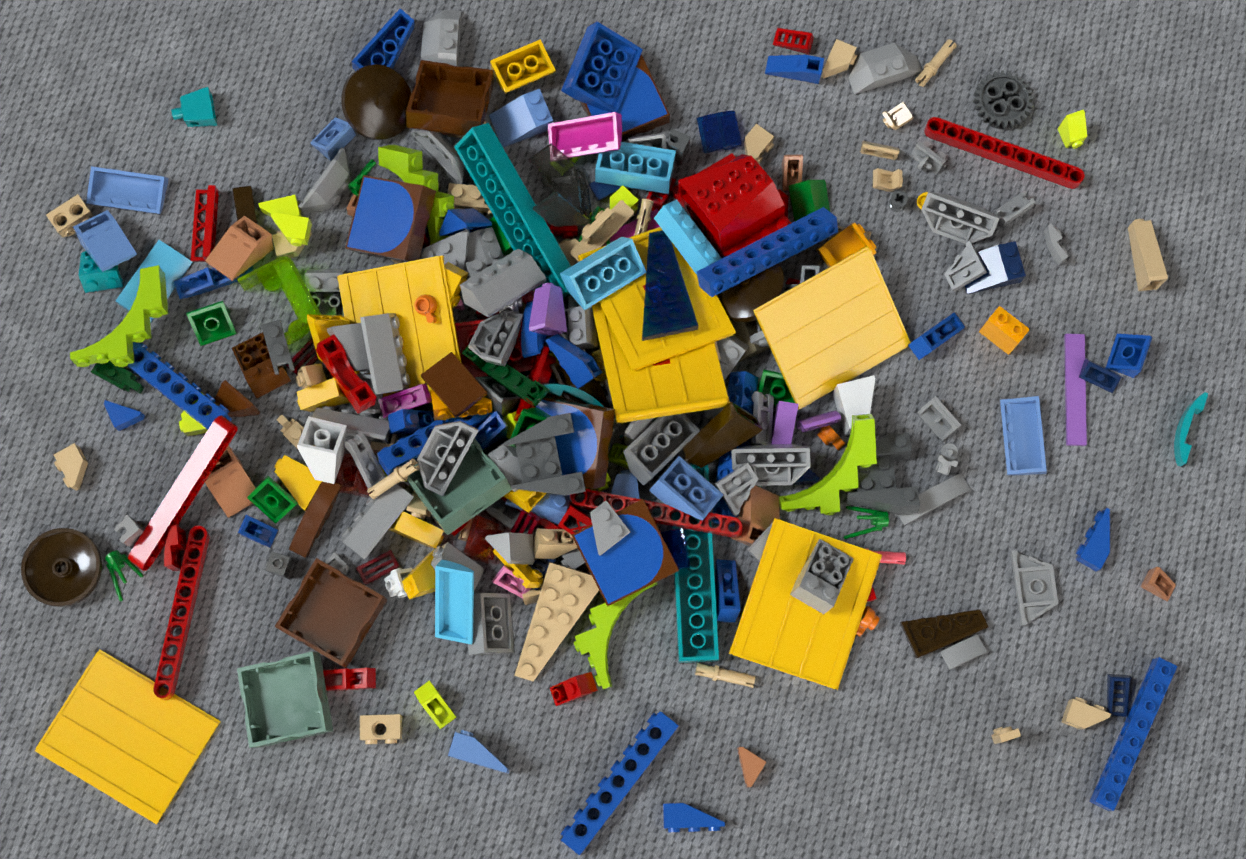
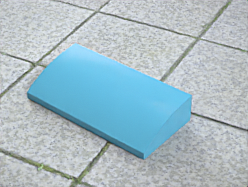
(169, 260)
(454, 602)

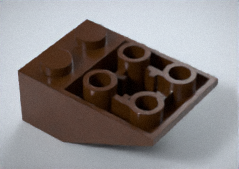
(257, 366)

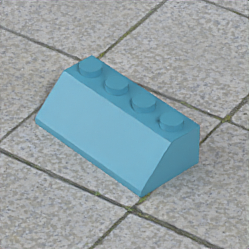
(637, 167)
(686, 236)
(603, 272)

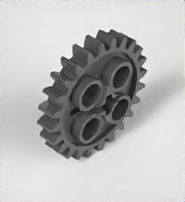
(997, 85)

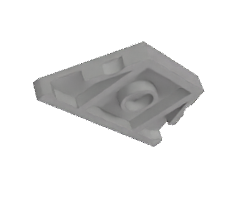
(452, 248)
(1033, 586)

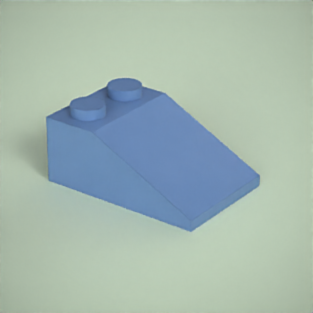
(521, 118)
(686, 490)
(549, 507)
(471, 750)

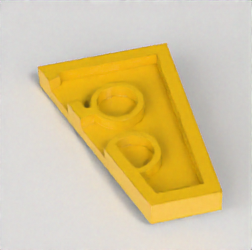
(531, 577)

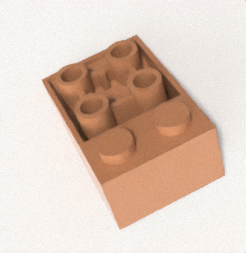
(240, 248)
(230, 483)
(757, 514)

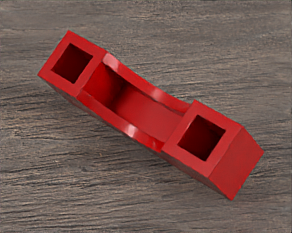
(353, 387)

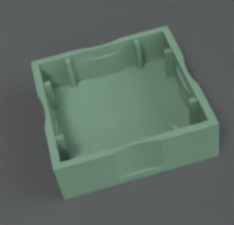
(471, 490)
(285, 699)

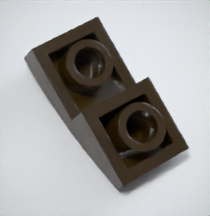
(244, 203)

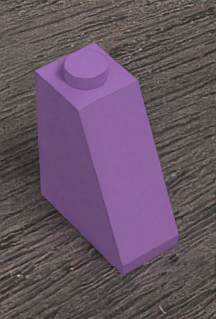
(548, 311)
(784, 422)

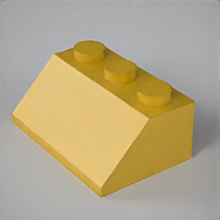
(522, 66)

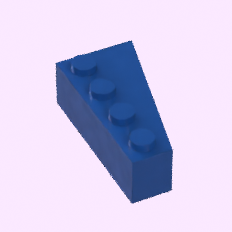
(387, 43)

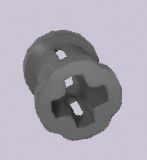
(898, 195)

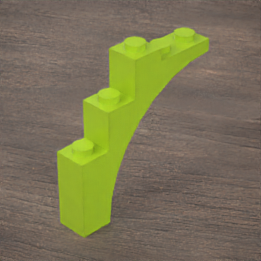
(408, 165)
(135, 327)
(844, 476)
(597, 639)

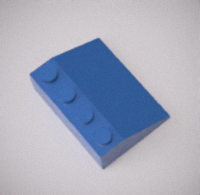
(602, 68)

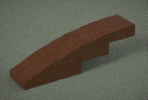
(314, 518)

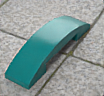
(557, 389)
(1182, 449)

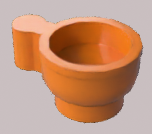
(426, 306)
(829, 436)
(869, 621)

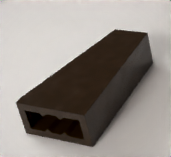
(721, 435)

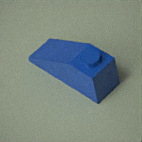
(936, 336)
(726, 591)

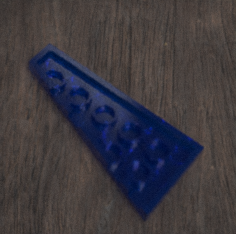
(666, 297)

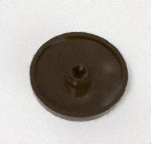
(376, 102)
(750, 294)
(61, 567)

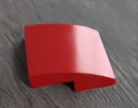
(175, 542)

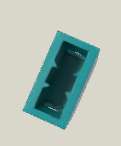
(196, 109)

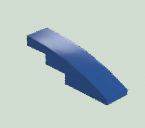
(203, 282)

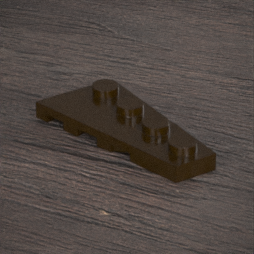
(936, 632)

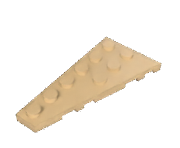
(558, 607)

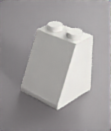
(853, 399)
(323, 448)

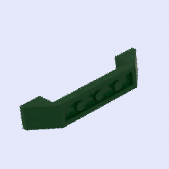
(510, 378)

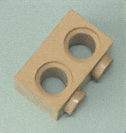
(68, 212)

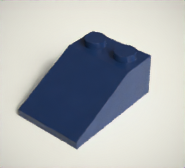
(1002, 268)

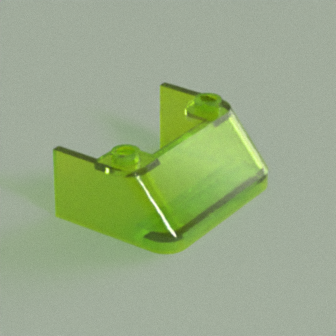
(284, 274)

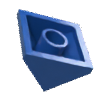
(462, 219)
(1128, 354)

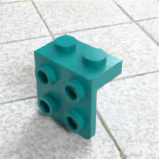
(94, 279)

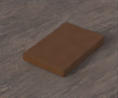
(454, 384)

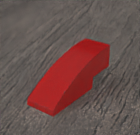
(350, 679)

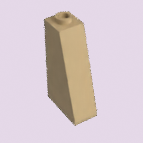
(1146, 256)

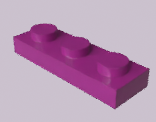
(405, 399)

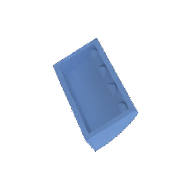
(126, 190)
(1023, 436)

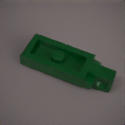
(117, 376)

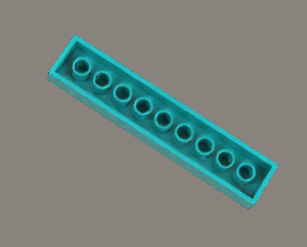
(511, 202)
(696, 595)

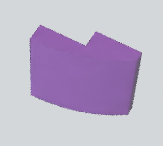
(818, 421)

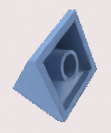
(333, 137)

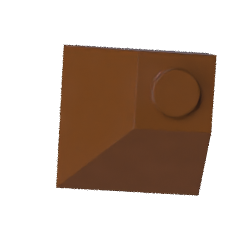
(235, 401)

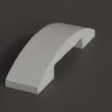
(938, 496)

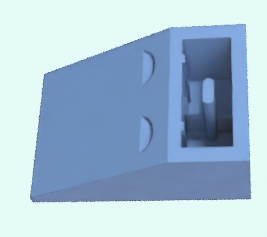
(104, 241)

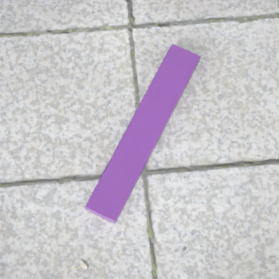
(1075, 390)

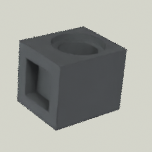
(279, 564)

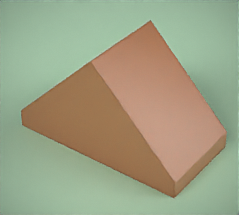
(791, 170)
(1158, 583)
(750, 765)

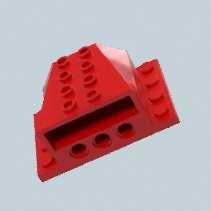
(732, 203)

